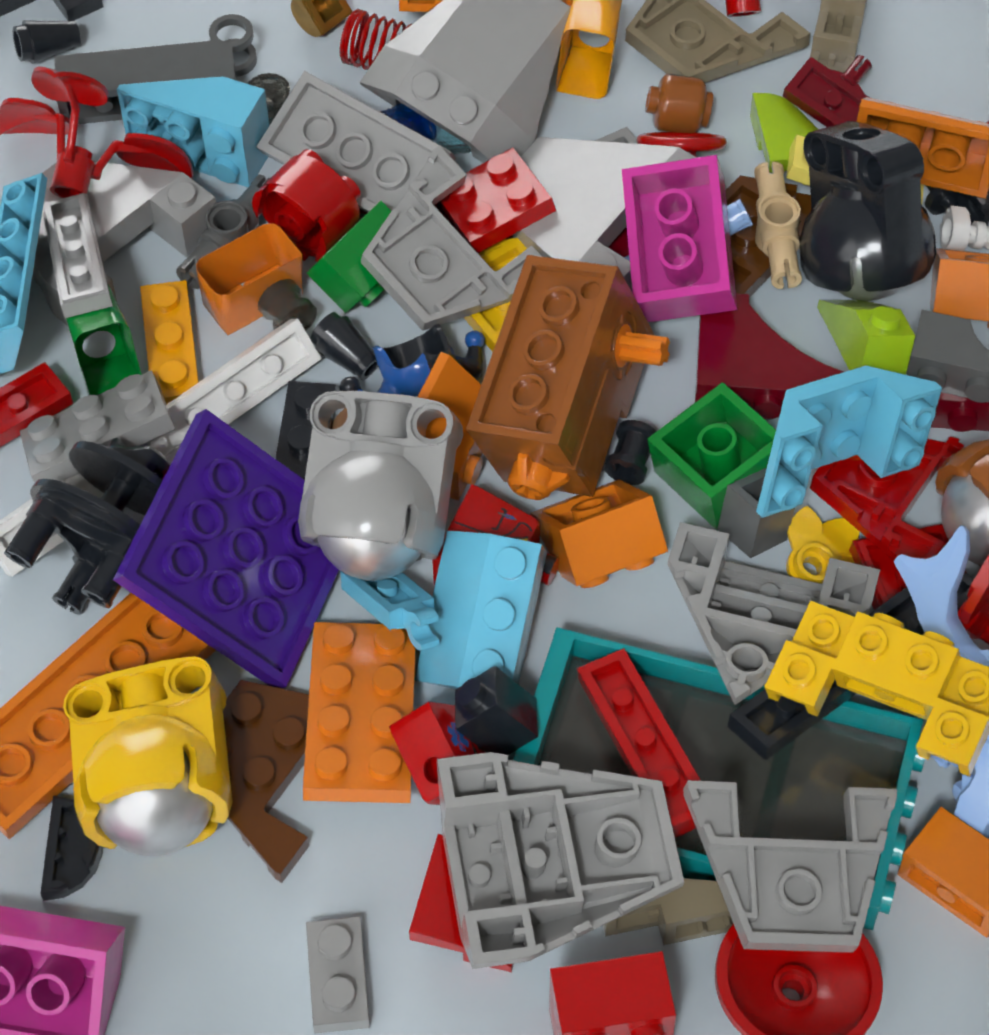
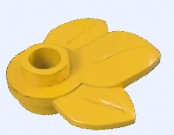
(817, 543)

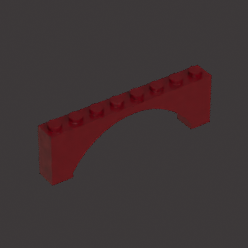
(761, 366)

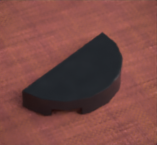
(69, 854)

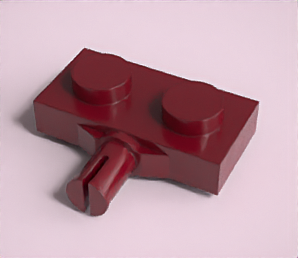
(827, 93)

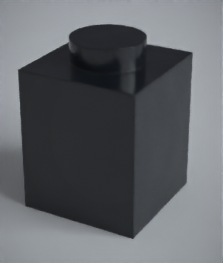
(496, 712)

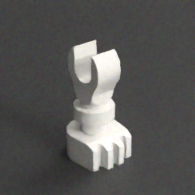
(958, 232)

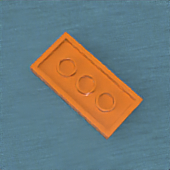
(356, 691)

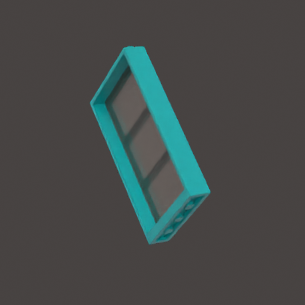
(780, 798)

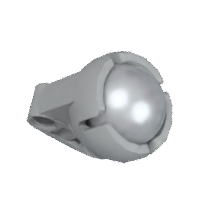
(377, 483)

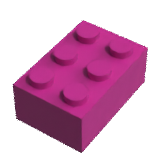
(679, 238)

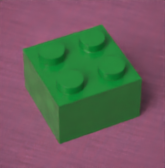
(711, 448)

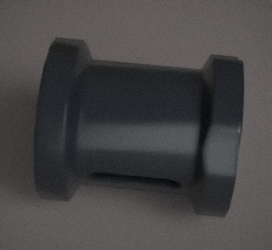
(630, 453)

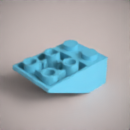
(208, 118)

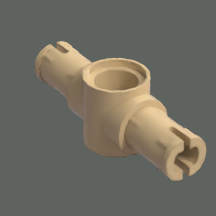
(777, 225)

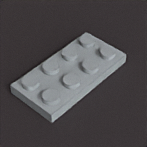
(349, 139)

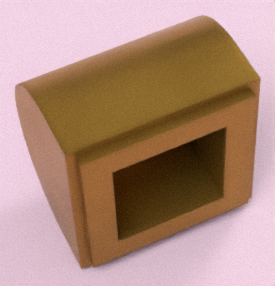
(319, 16)

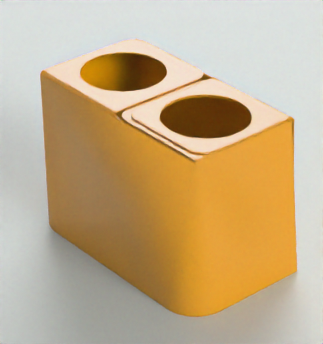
(588, 67)

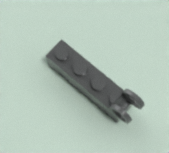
(157, 64)

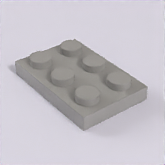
(130, 411)

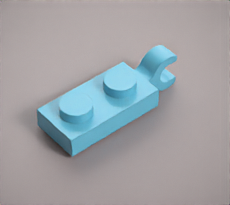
(397, 605)

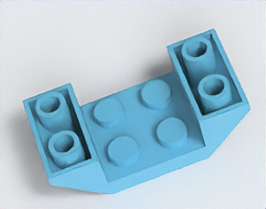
(849, 414)

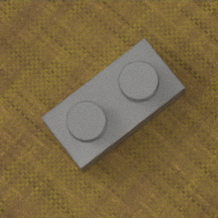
(337, 975)

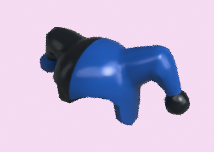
(409, 363)

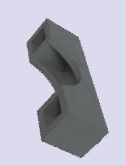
(951, 356)

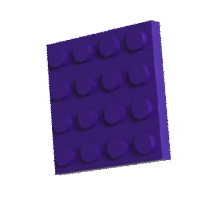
(229, 552)

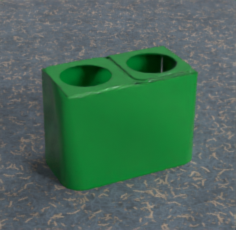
(105, 371)

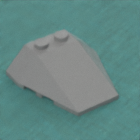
(475, 69)
(548, 852)

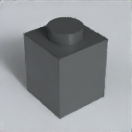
(746, 527)

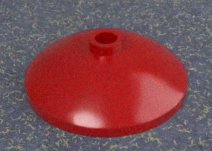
(836, 989)

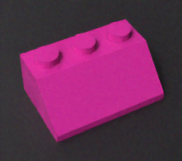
(57, 973)

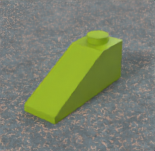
(869, 334)

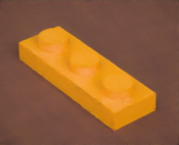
(169, 337)

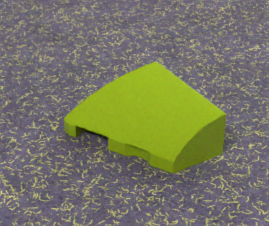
(776, 126)

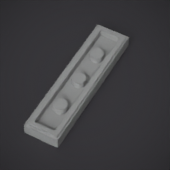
(76, 256)

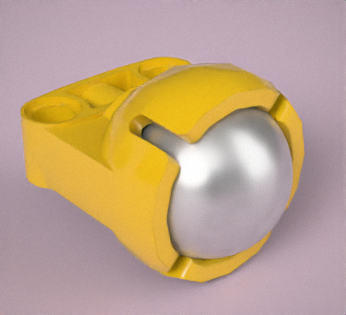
(151, 758)

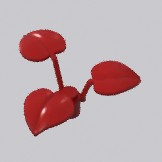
(74, 163)

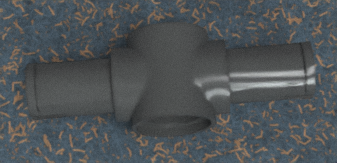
(224, 224)

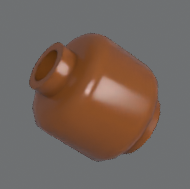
(679, 104)

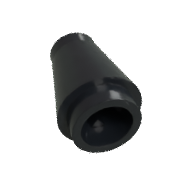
(44, 39)
(344, 345)

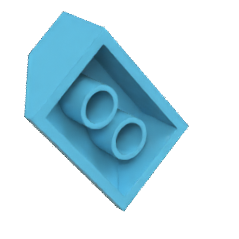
(483, 607)

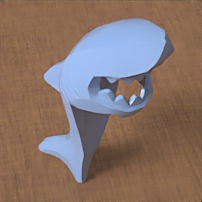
(934, 590)

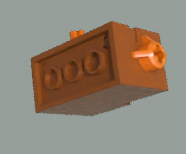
(562, 376)

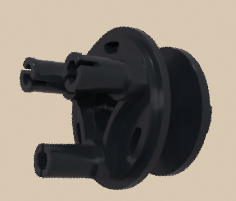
(90, 524)

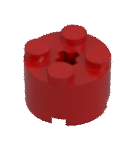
(309, 203)

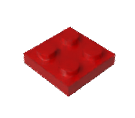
(497, 201)

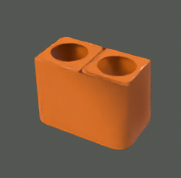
(257, 258)

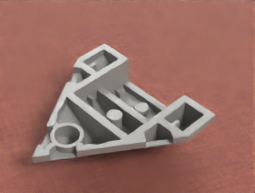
(753, 611)

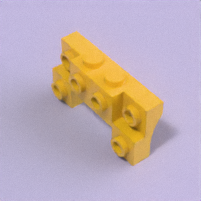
(892, 667)

